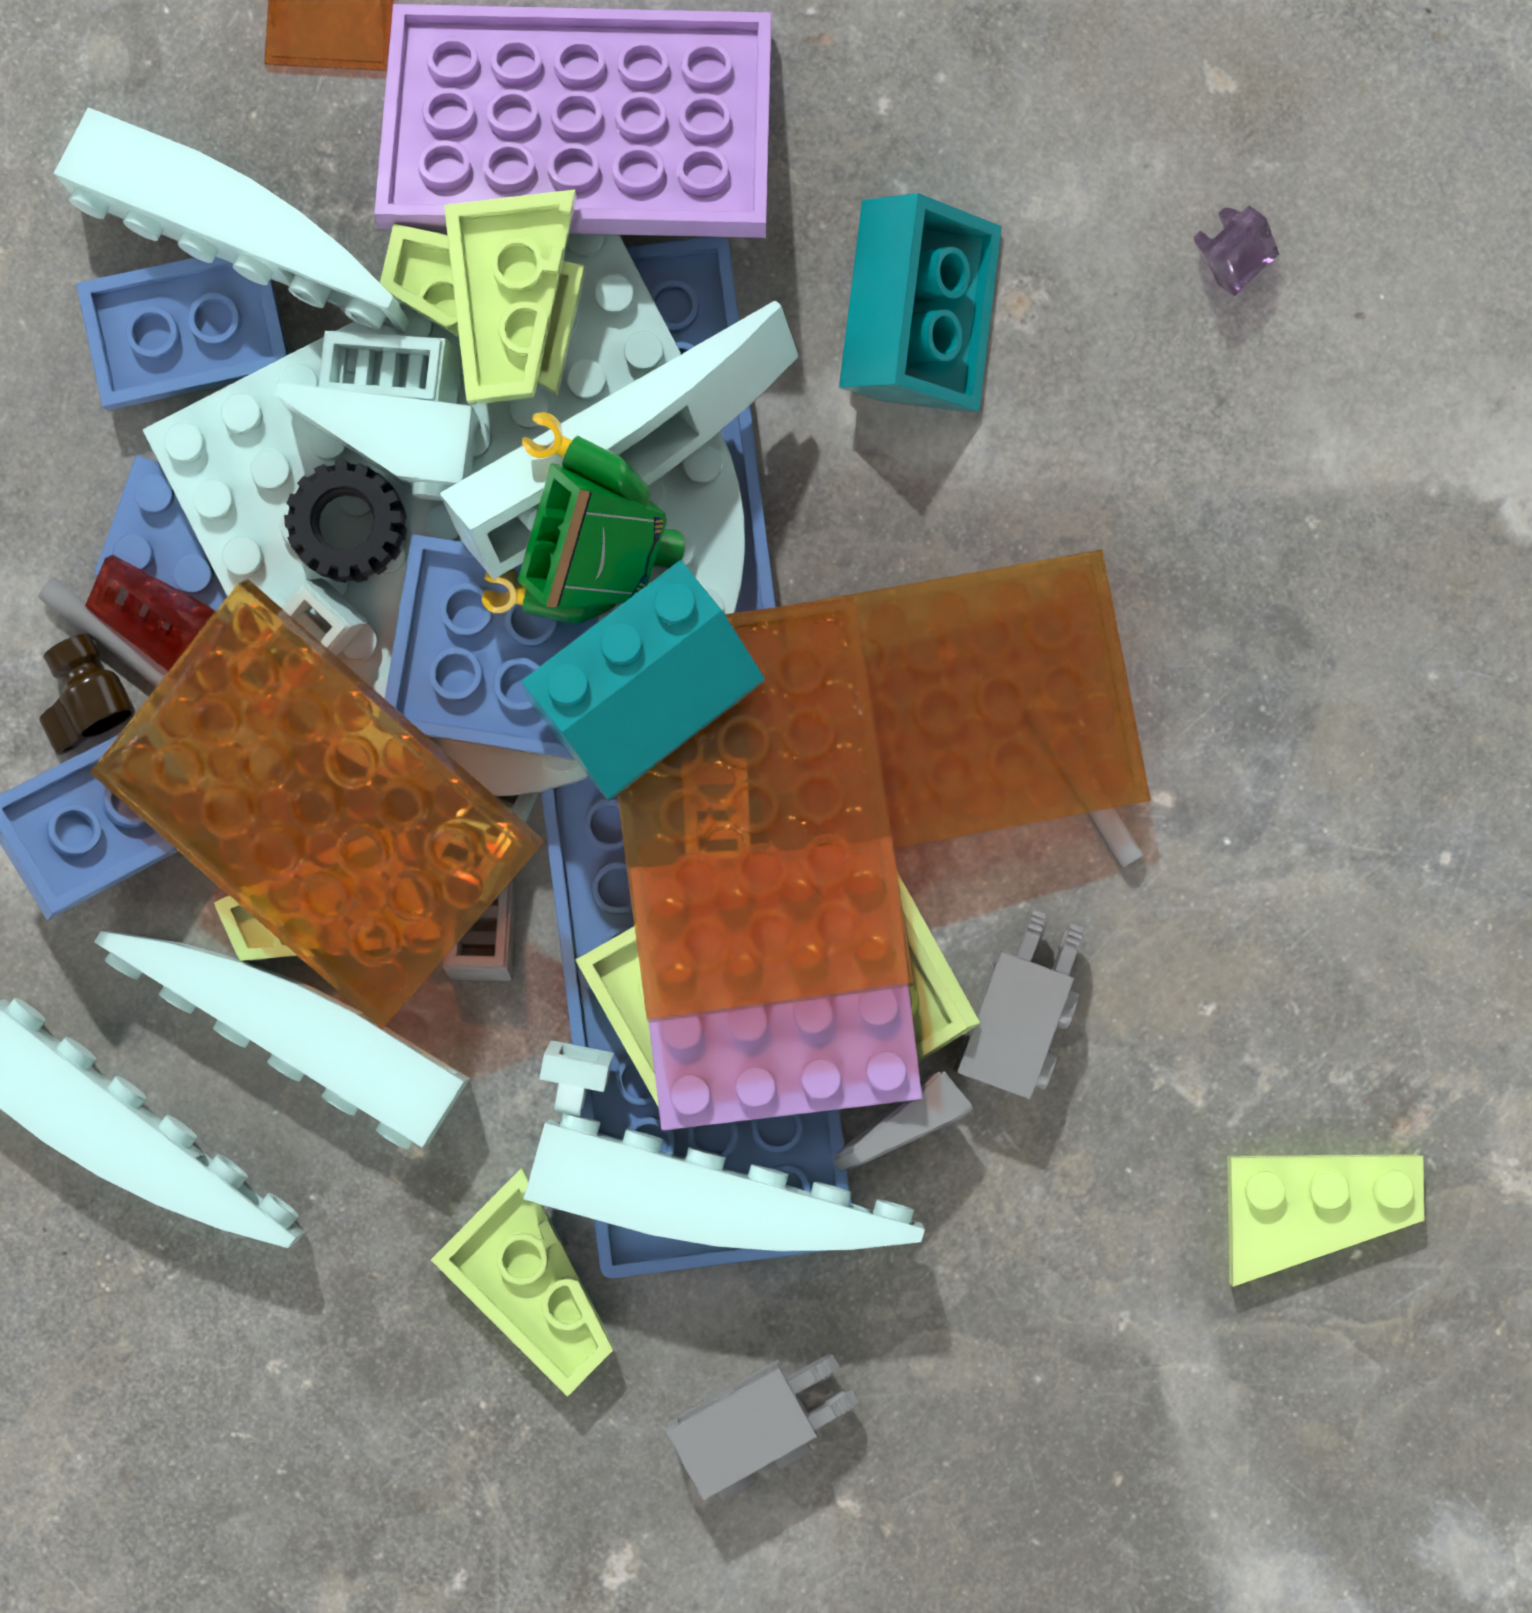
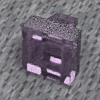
(1239, 249)

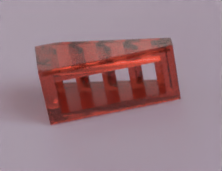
(164, 603)

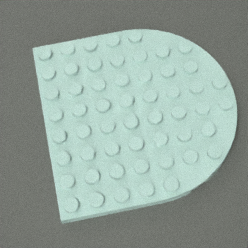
(245, 451)

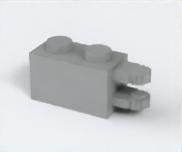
(1021, 1013)
(753, 1426)

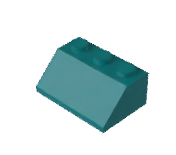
(920, 303)
(643, 680)

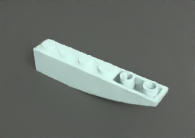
(215, 214)
(645, 423)
(304, 1033)
(109, 1132)
(697, 1199)

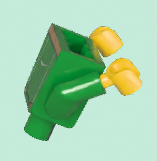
(589, 536)

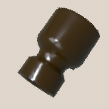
(91, 699)

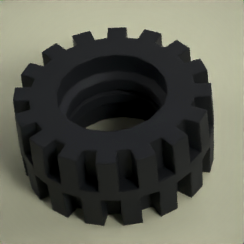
(322, 488)

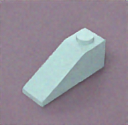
(407, 438)

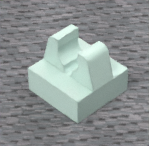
(575, 1070)

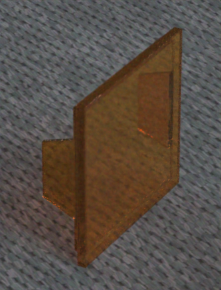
(329, 33)

